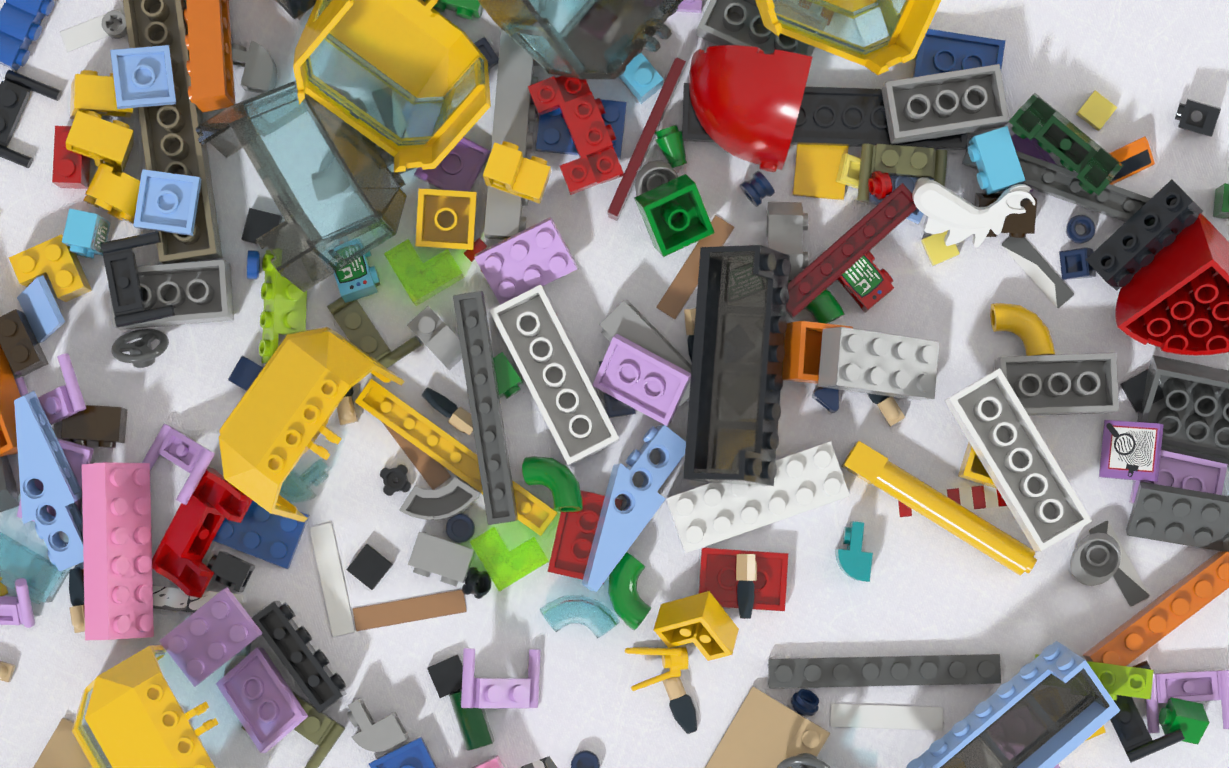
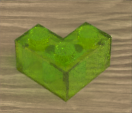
(420, 278)
(507, 566)

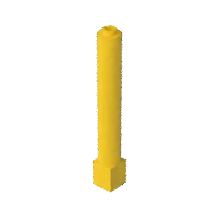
(938, 508)

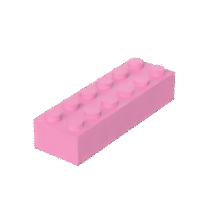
(117, 551)

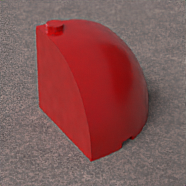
(749, 100)
(1181, 295)

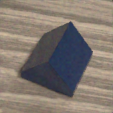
(827, 398)

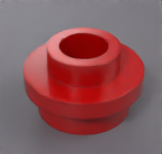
(880, 184)

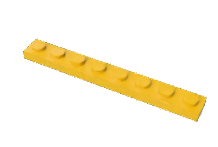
(446, 450)

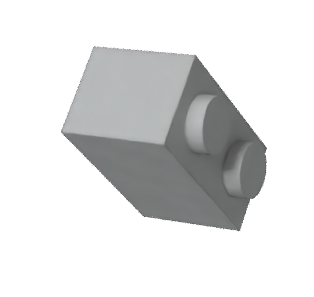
(442, 558)

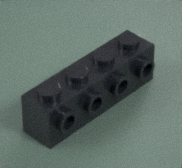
(1144, 235)
(299, 656)

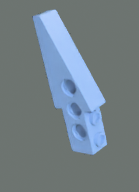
(44, 459)
(620, 528)

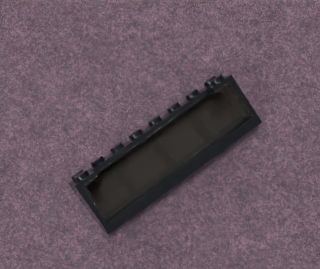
(737, 365)

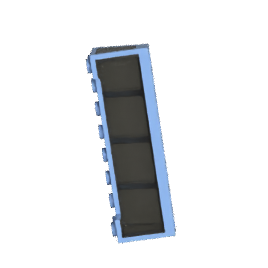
(1028, 719)

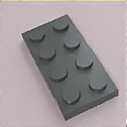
(1180, 517)

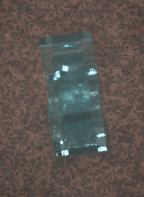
(297, 487)

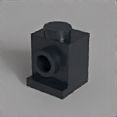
(1205, 125)
(231, 570)

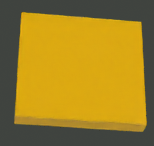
(817, 171)

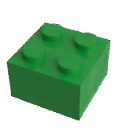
(674, 215)

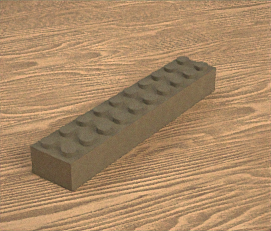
(170, 130)

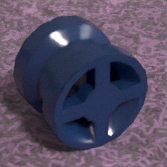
(757, 188)

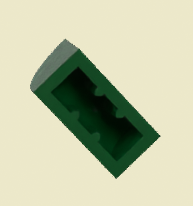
(472, 724)

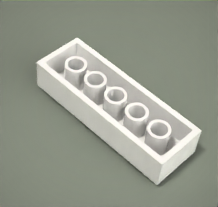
(554, 375)
(1018, 460)
(728, 509)

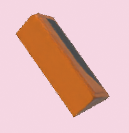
(1134, 158)

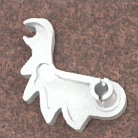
(951, 212)

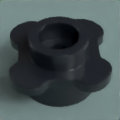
(402, 484)
(477, 583)

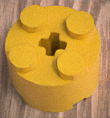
(114, 193)

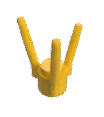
(672, 658)

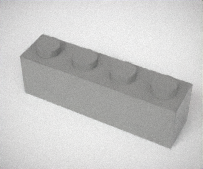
(632, 325)

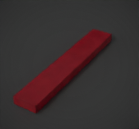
(646, 139)
(849, 249)

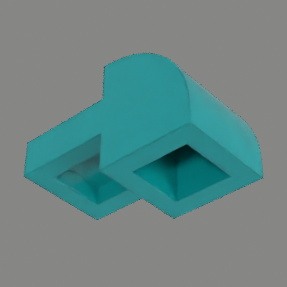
(853, 561)

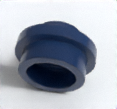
(1088, 225)
(805, 702)

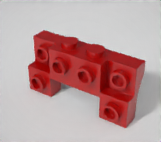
(587, 129)
(193, 530)

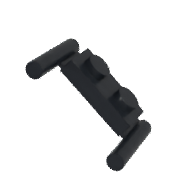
(13, 98)
(125, 282)
(1133, 731)

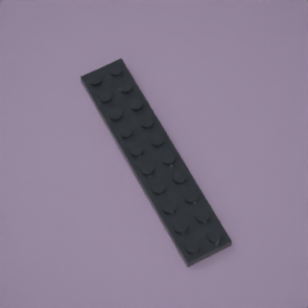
(834, 119)

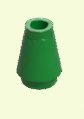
(672, 145)

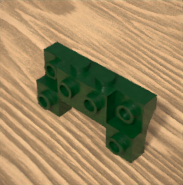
(1068, 142)

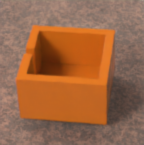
(803, 350)

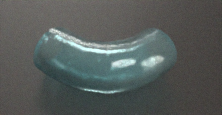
(579, 610)

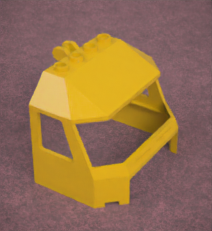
(288, 412)

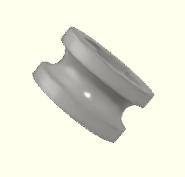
(108, 19)

